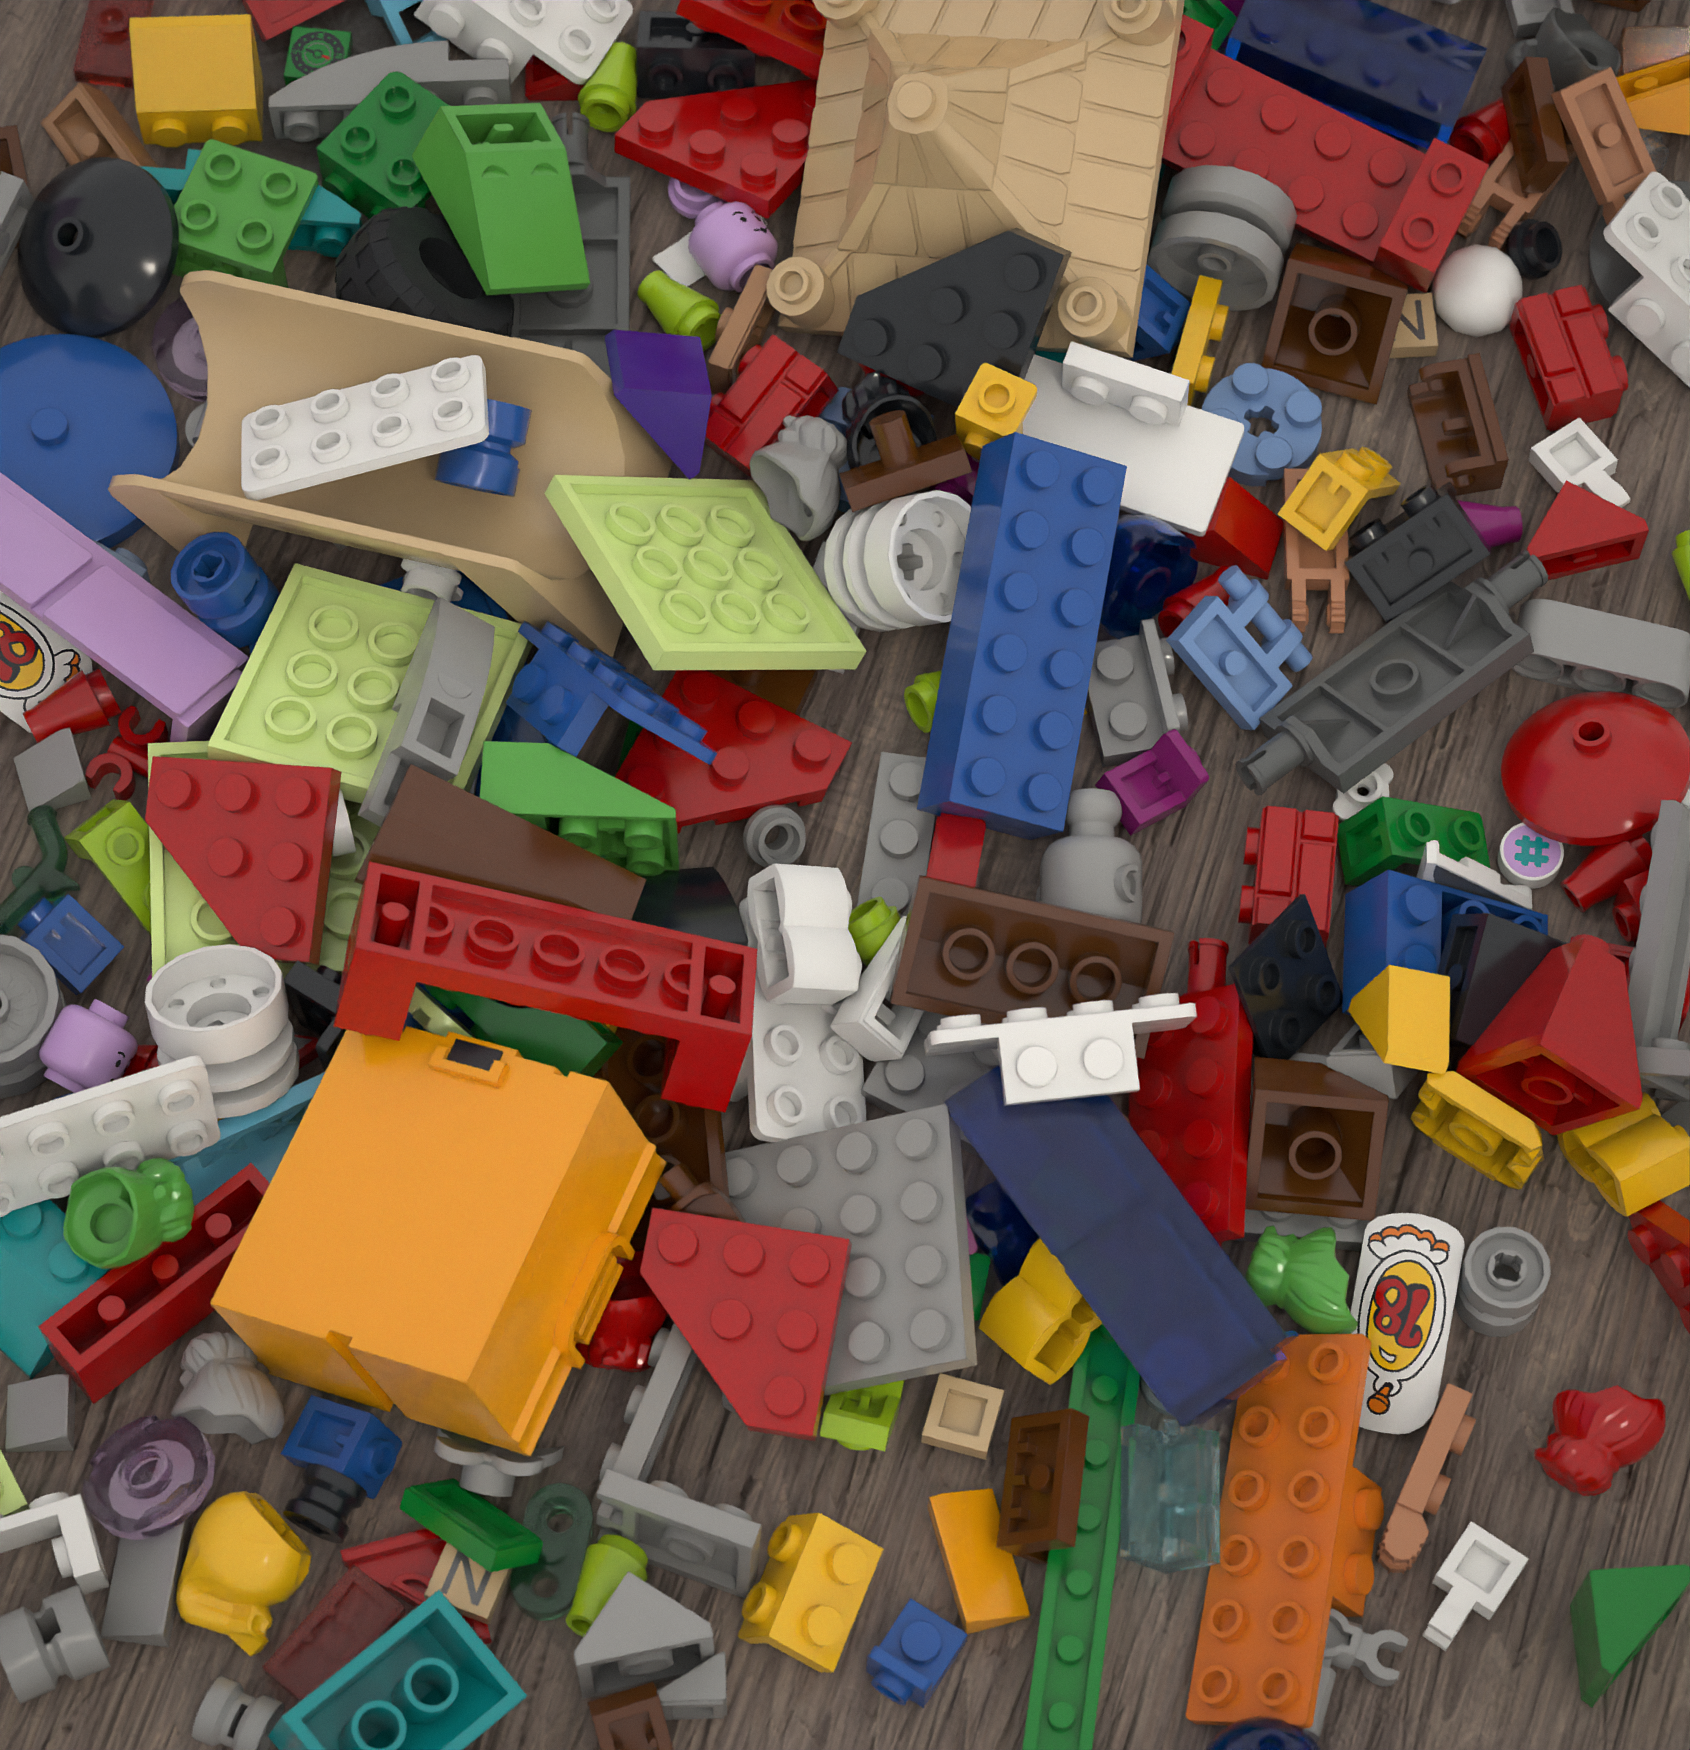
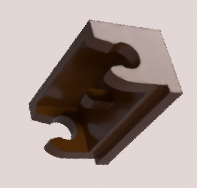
(1458, 426)

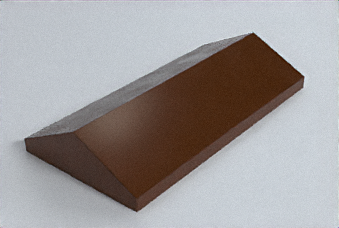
(471, 841)
(1005, 953)
(677, 1130)

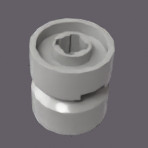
(1495, 1296)
(50, 1644)

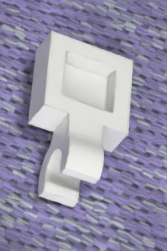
(1580, 458)
(1476, 1578)

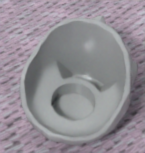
(802, 475)
(226, 1390)

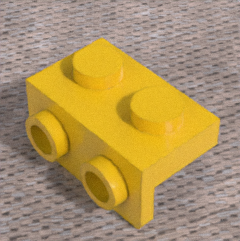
(810, 1590)

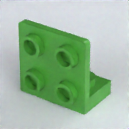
(240, 213)

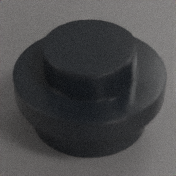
(1534, 248)

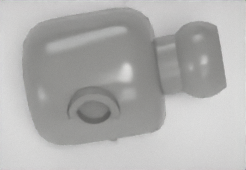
(1091, 865)

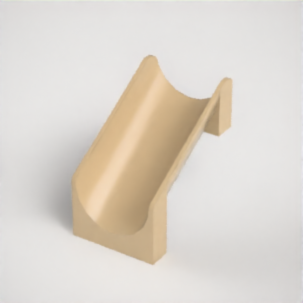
(291, 344)

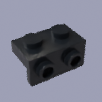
(315, 1004)

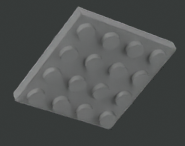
(902, 1204)

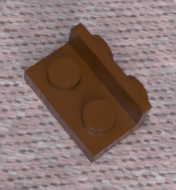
(1042, 1483)

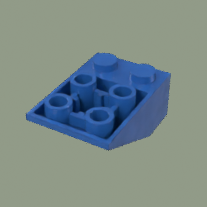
(1406, 925)

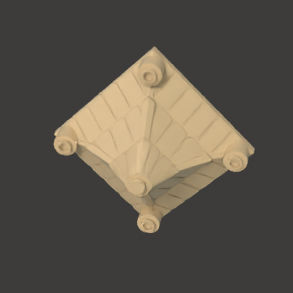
(976, 123)

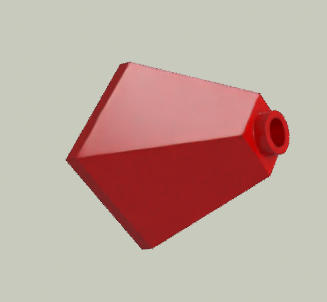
(1563, 1042)

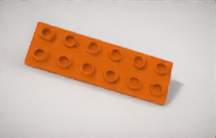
(1290, 1537)

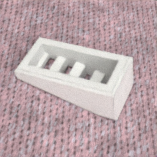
(865, 1020)

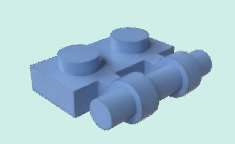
(1229, 659)

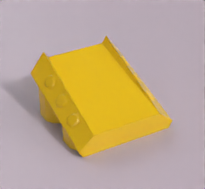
(1478, 1129)

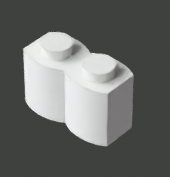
(803, 934)

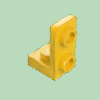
(1336, 492)

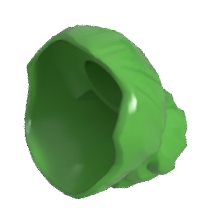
(127, 1213)
(1302, 1279)

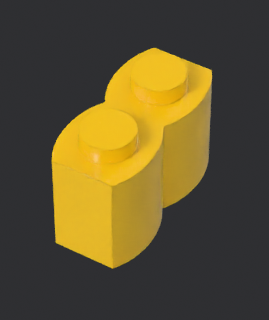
(1631, 1157)
(1040, 1317)

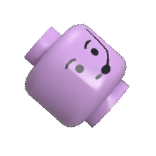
(730, 243)
(87, 1047)

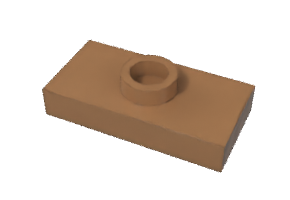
(740, 330)

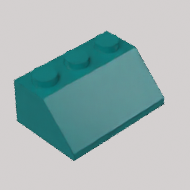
(36, 1281)
(411, 1689)

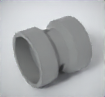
(236, 1717)

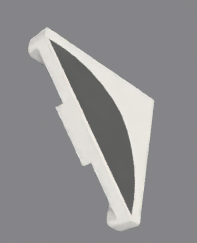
(1470, 877)

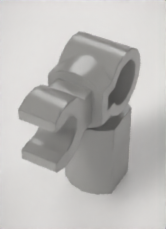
(1350, 1646)

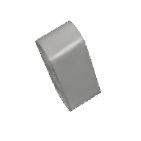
(1605, 652)

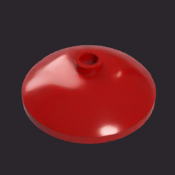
(1595, 767)

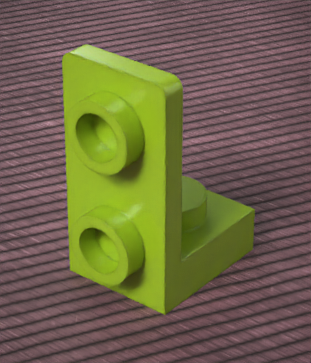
(120, 848)

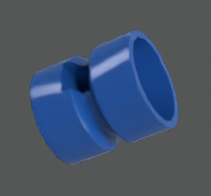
(489, 464)
(224, 587)

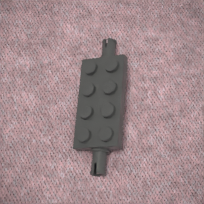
(585, 316)
(1398, 682)

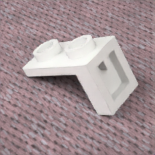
(75, 1551)

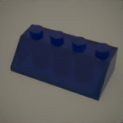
(1361, 62)

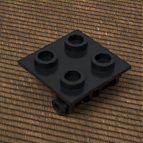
(1286, 983)

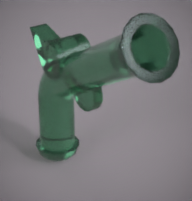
(45, 878)

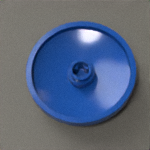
(77, 418)

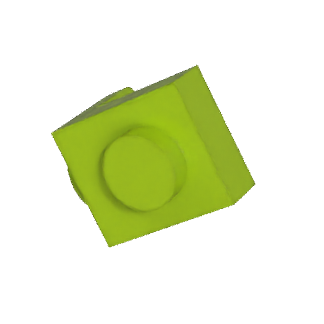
(863, 1416)

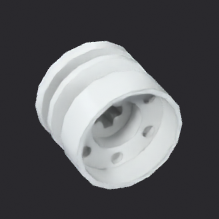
(898, 560)
(232, 1014)

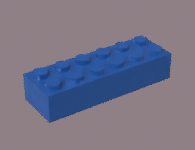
(1022, 636)

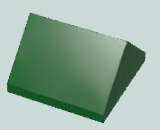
(1617, 1616)

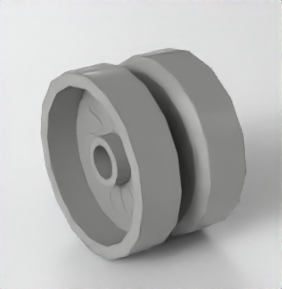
(1226, 229)
(27, 1012)

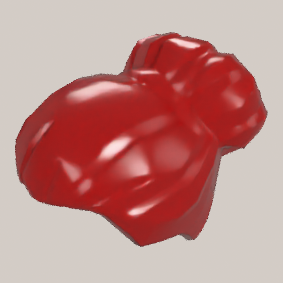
(627, 1324)
(1599, 1436)

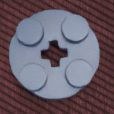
(1286, 403)

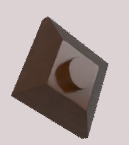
(1335, 323)
(1313, 1141)

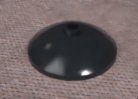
(120, 253)

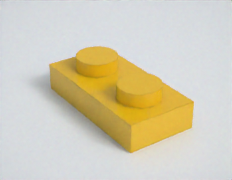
(1204, 322)

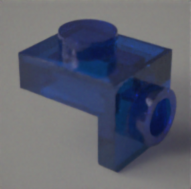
(1000, 1230)

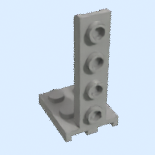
(1662, 959)
(675, 1532)

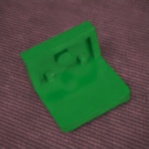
(371, 150)

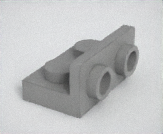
(1132, 695)

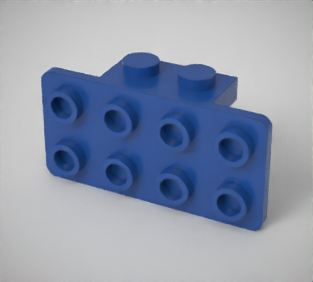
(572, 686)

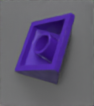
(665, 389)

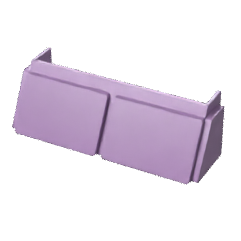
(115, 616)

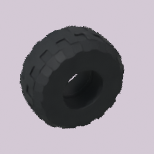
(416, 267)

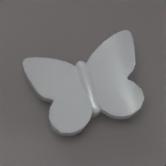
(489, 1467)

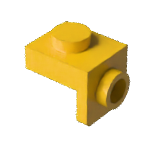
(992, 408)

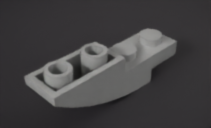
(326, 96)
(434, 704)

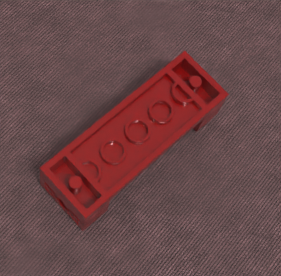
(1342, 175)
(555, 961)

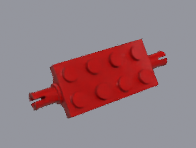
(1198, 1095)

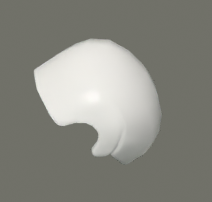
(1476, 290)

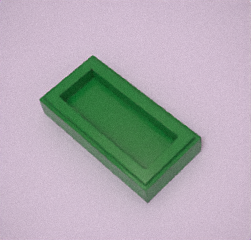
(471, 1525)

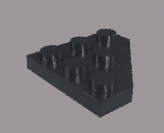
(958, 314)

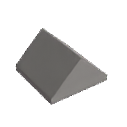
(640, 1640)

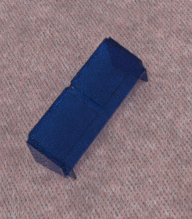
(1128, 1244)

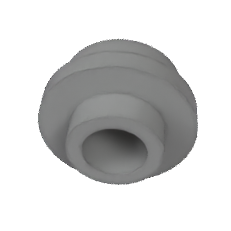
(789, 842)

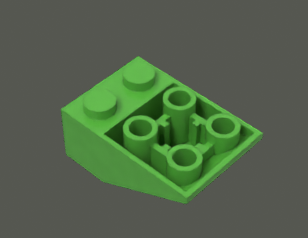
(506, 196)
(581, 805)

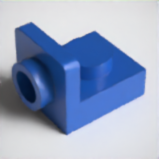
(1159, 317)
(69, 941)
(345, 1442)
(914, 1655)

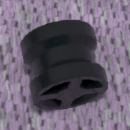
(325, 1503)

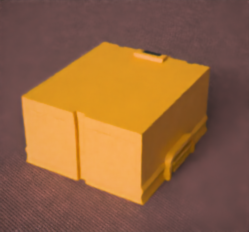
(442, 1233)

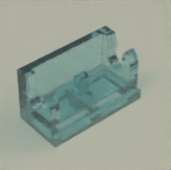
(1170, 1496)

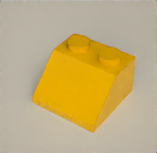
(197, 79)

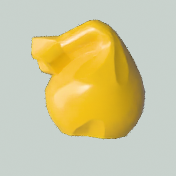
(238, 1567)

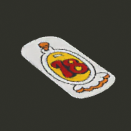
(32, 660)
(1406, 1311)

